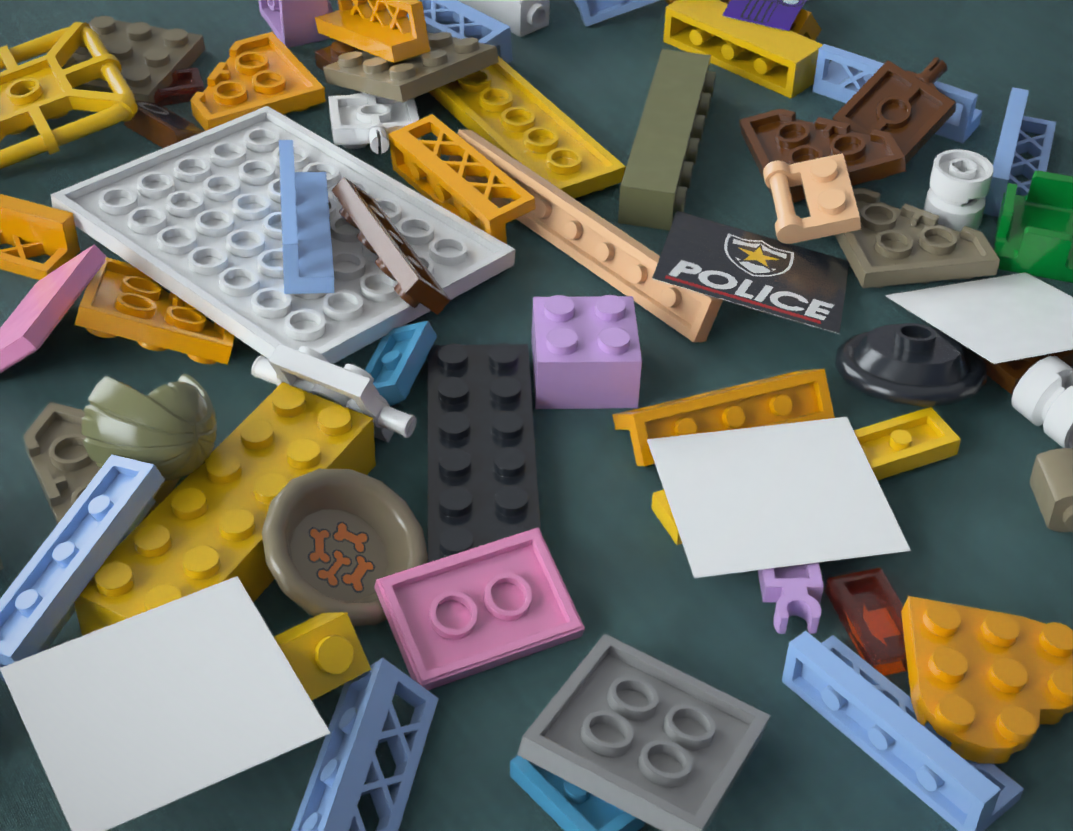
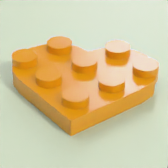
(985, 676)

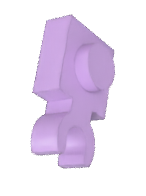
(796, 592)

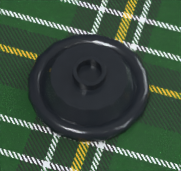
(911, 366)

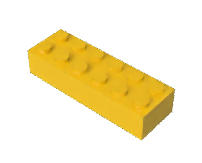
(217, 513)

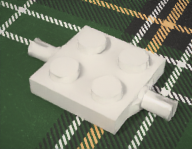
(368, 119)
(344, 386)

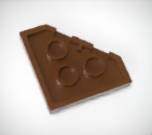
(784, 138)

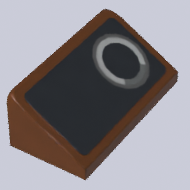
(160, 124)

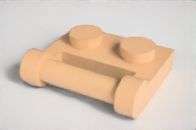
(826, 193)

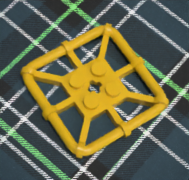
(44, 91)

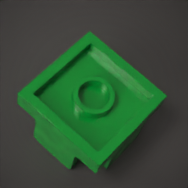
(1037, 228)

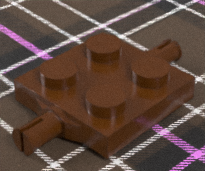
(900, 104)

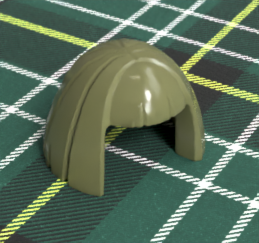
(166, 428)

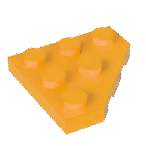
(256, 76)
(135, 307)

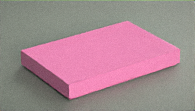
(46, 306)
(478, 609)

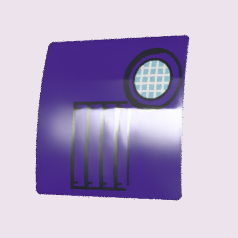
(769, 13)

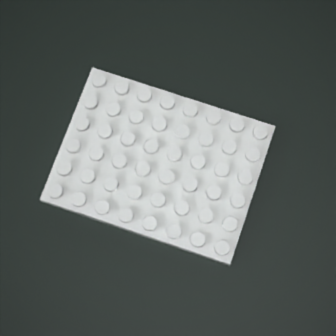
(211, 233)

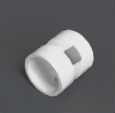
(959, 188)
(1046, 398)

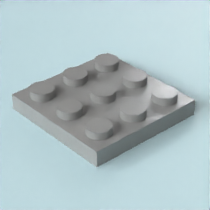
(645, 737)

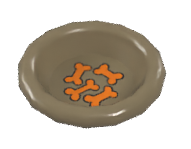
(336, 536)

